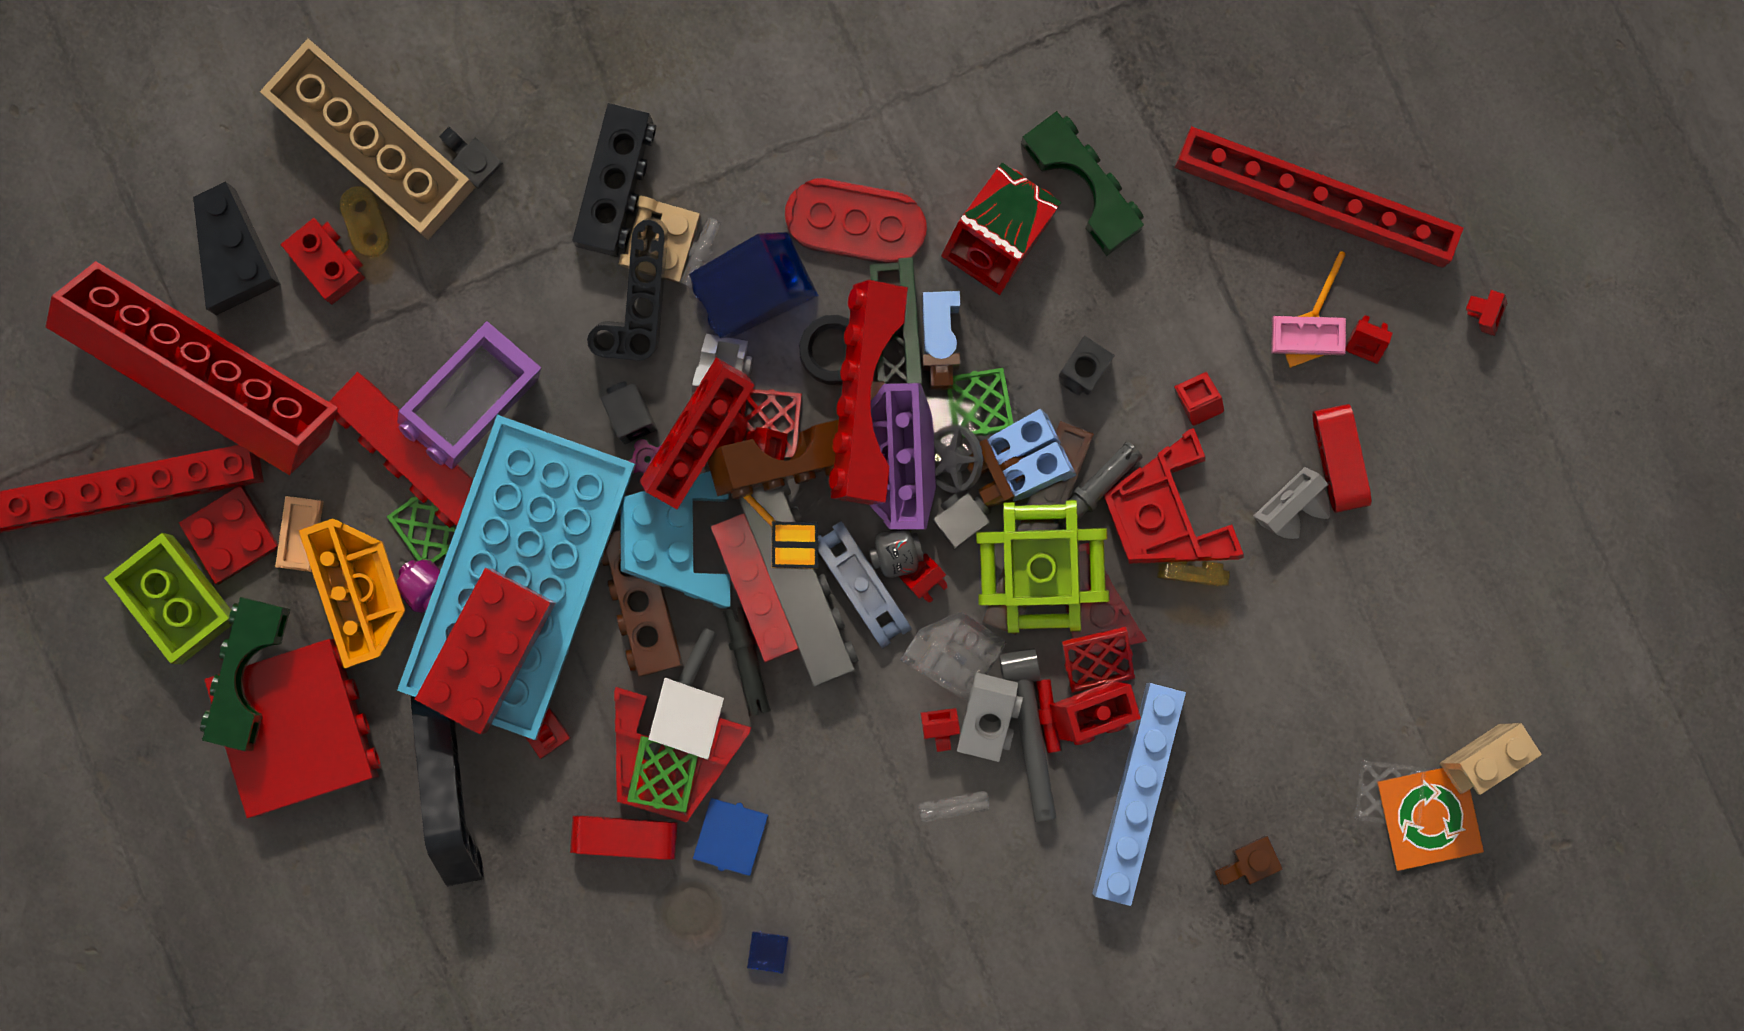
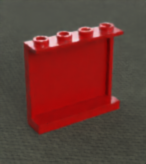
(308, 730)

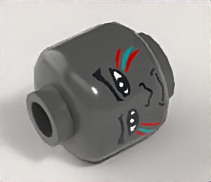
(896, 552)

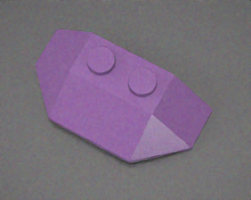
(906, 440)

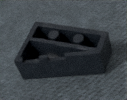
(229, 251)

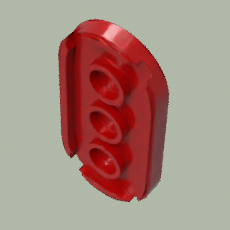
(855, 221)

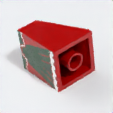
(1000, 228)

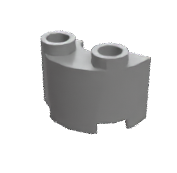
(726, 349)

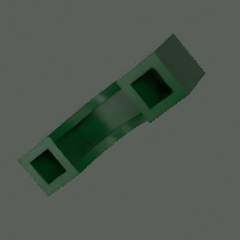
(1056, 146)
(231, 717)

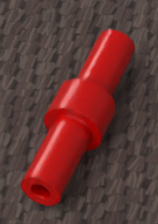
(1045, 715)

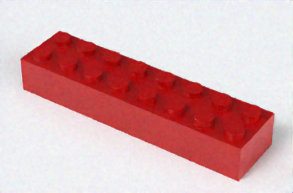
(191, 367)

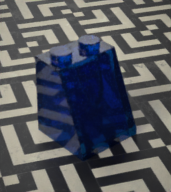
(752, 283)

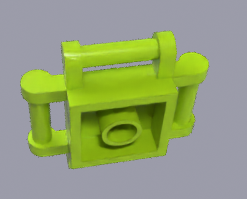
(1042, 567)

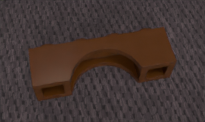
(745, 466)

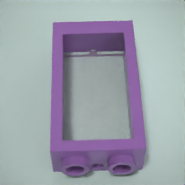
(467, 395)

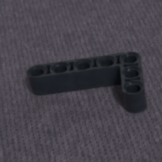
(441, 798)

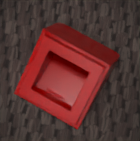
(1200, 398)

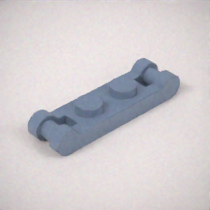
(862, 585)

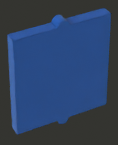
(730, 836)

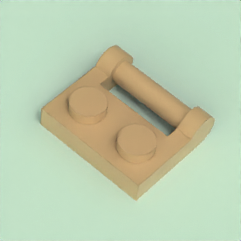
(681, 232)

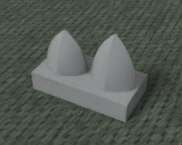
(1301, 493)

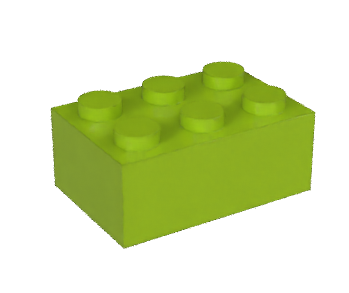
(170, 598)

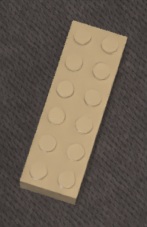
(367, 139)

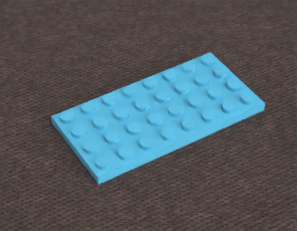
(544, 520)

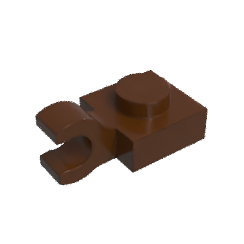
(1253, 862)

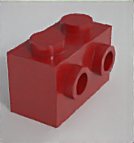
(323, 260)
(1095, 712)

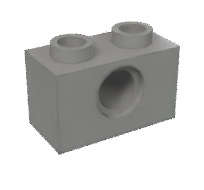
(994, 697)

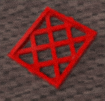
(772, 394)
(1098, 639)

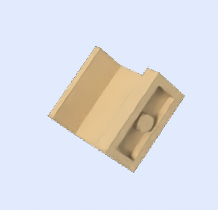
(1490, 758)

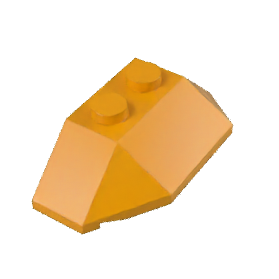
(354, 588)

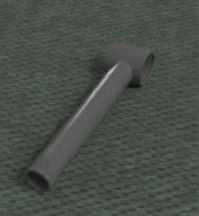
(1024, 669)

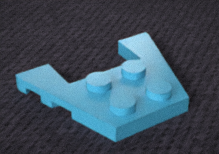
(660, 543)

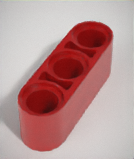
(1341, 458)
(623, 837)

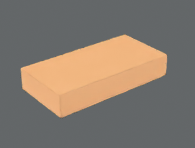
(297, 514)

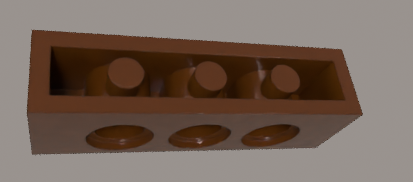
(665, 652)

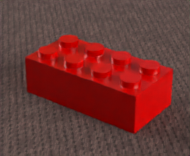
(485, 651)

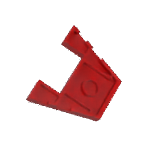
(1152, 515)
(628, 715)

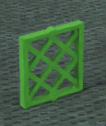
(974, 376)
(414, 502)
(638, 770)

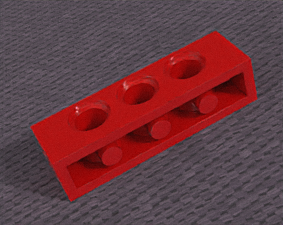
(696, 433)

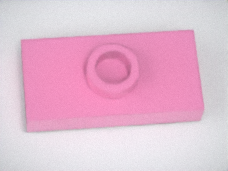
(1308, 335)

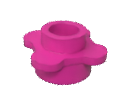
(642, 450)

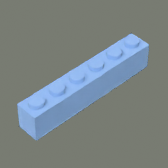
(1138, 794)

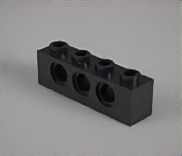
(617, 125)

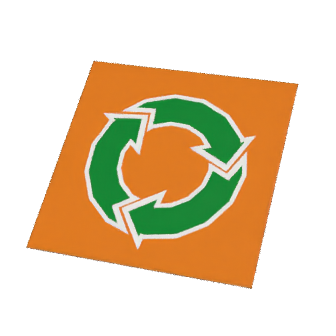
(1447, 820)

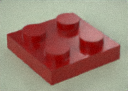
(229, 535)

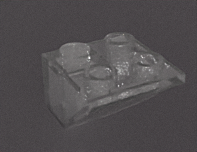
(953, 652)

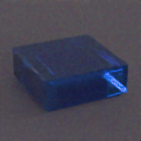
(767, 951)

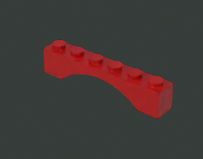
(859, 465)

